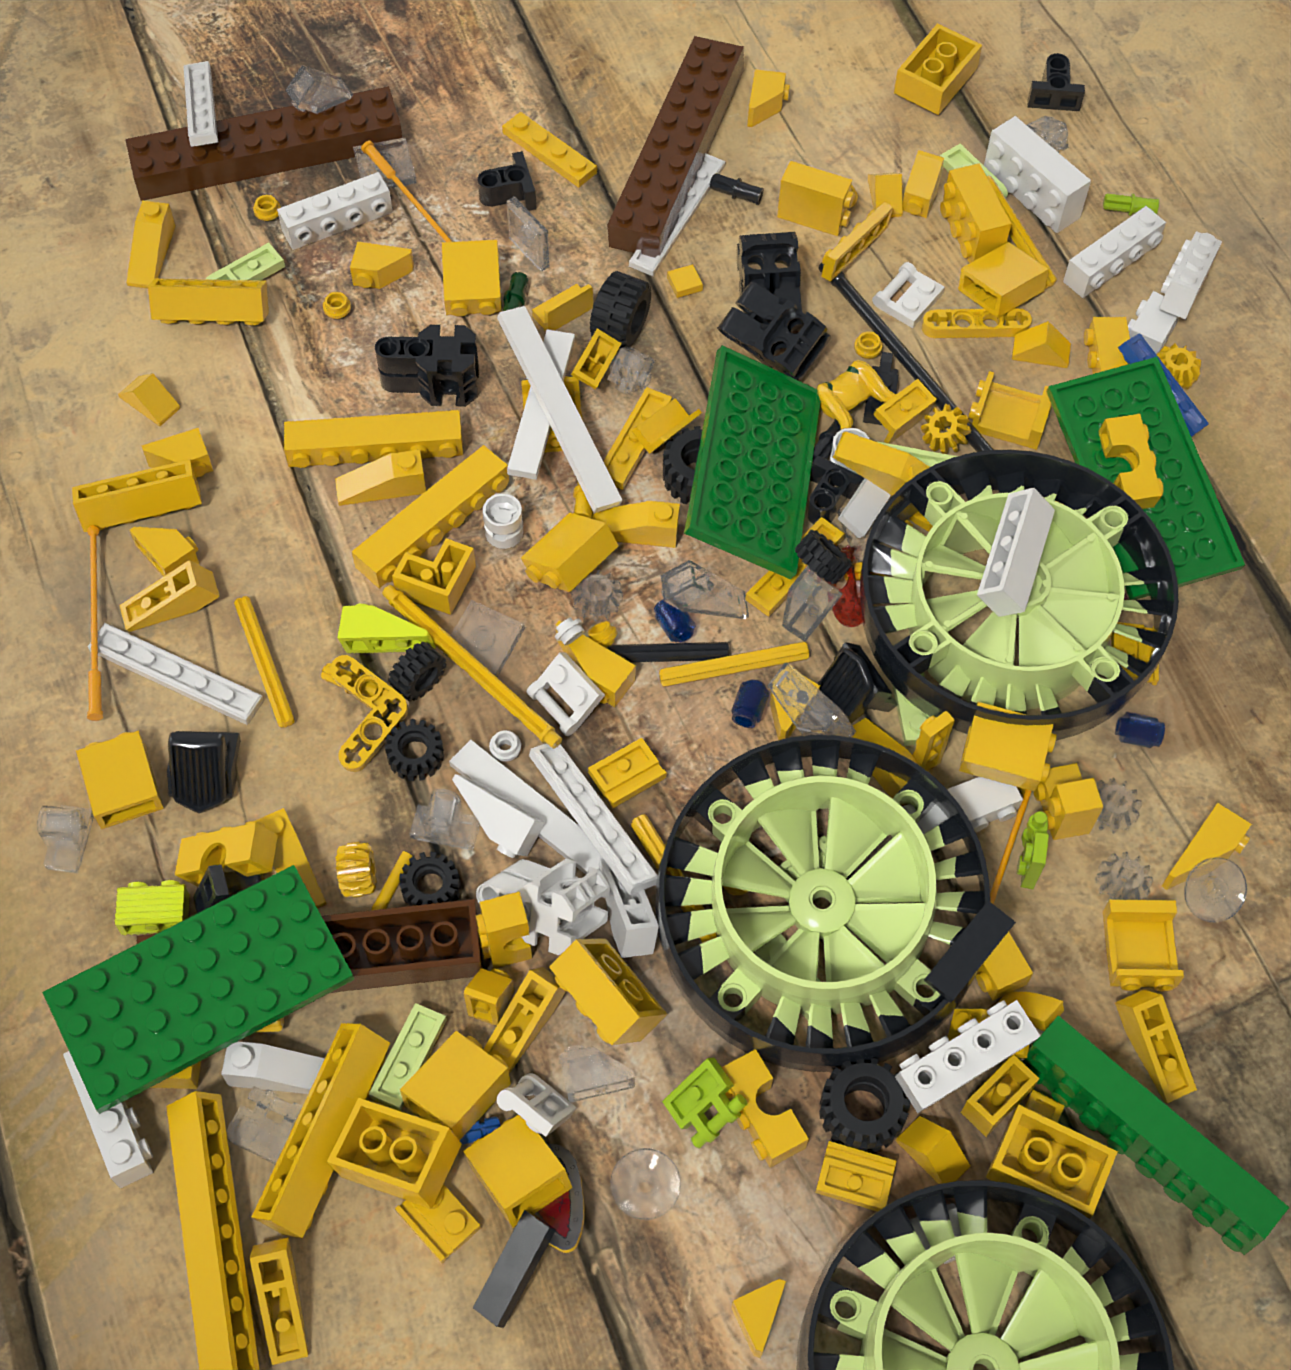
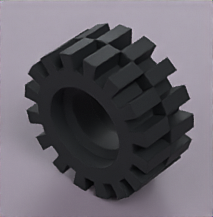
(823, 557)
(417, 671)
(414, 733)
(425, 866)

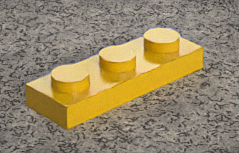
(933, 740)

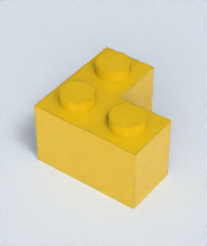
(436, 582)
(1069, 802)

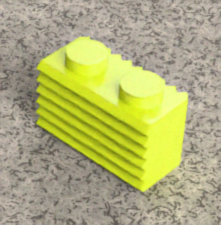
(151, 908)

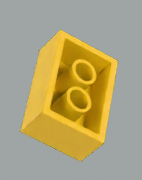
(937, 69)
(974, 212)
(607, 991)
(394, 1152)
(1052, 1160)

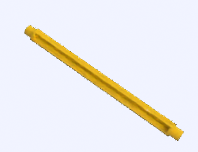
(473, 667)

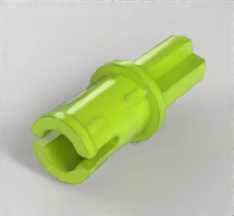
(1129, 203)

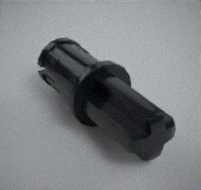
(737, 188)
(824, 446)

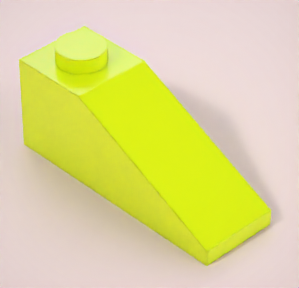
(373, 630)

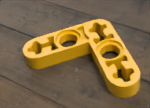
(377, 705)

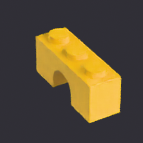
(1128, 439)
(242, 848)
(502, 929)
(773, 1135)

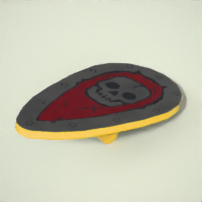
(566, 1211)

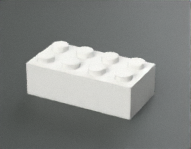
(1036, 174)

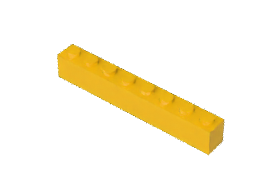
(211, 1234)

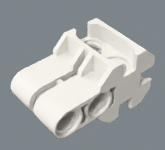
(551, 899)

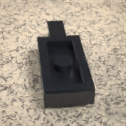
(890, 379)

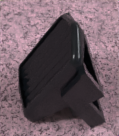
(855, 684)
(202, 768)

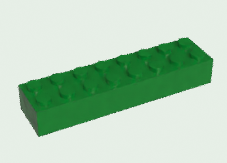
(1154, 1138)

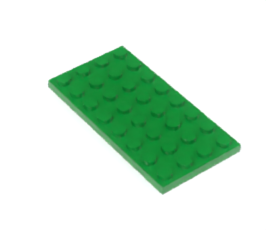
(754, 463)
(1188, 509)
(196, 988)

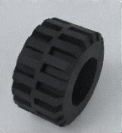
(621, 308)
(678, 454)
(867, 1078)

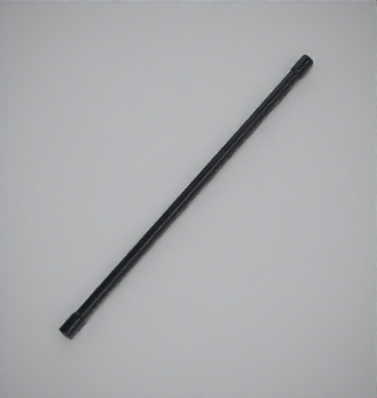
(903, 355)

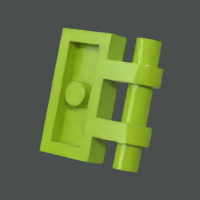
(1035, 850)
(697, 1094)

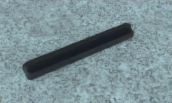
(671, 651)

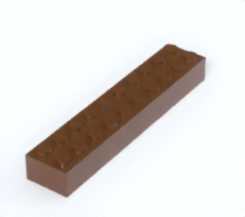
(261, 144)
(676, 147)
(406, 944)

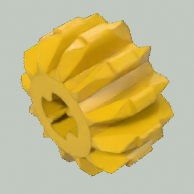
(1181, 364)
(938, 422)
(356, 869)

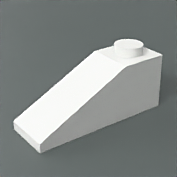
(501, 820)
(630, 917)
(269, 1068)

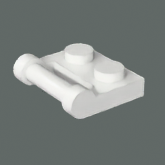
(915, 301)
(572, 687)
(542, 1112)

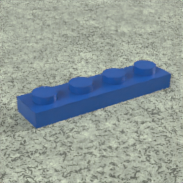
(1138, 349)

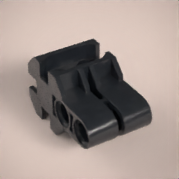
(766, 251)
(778, 321)
(431, 365)

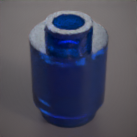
(674, 622)
(750, 703)
(1140, 730)

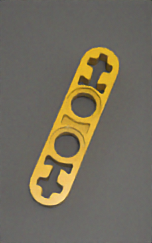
(977, 327)

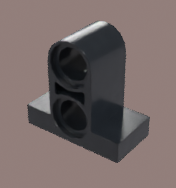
(1055, 88)
(505, 182)
(825, 495)
(219, 886)

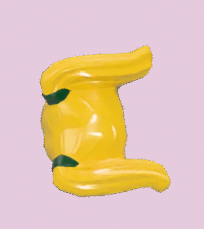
(849, 390)

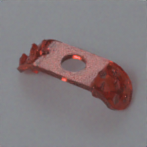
(848, 607)

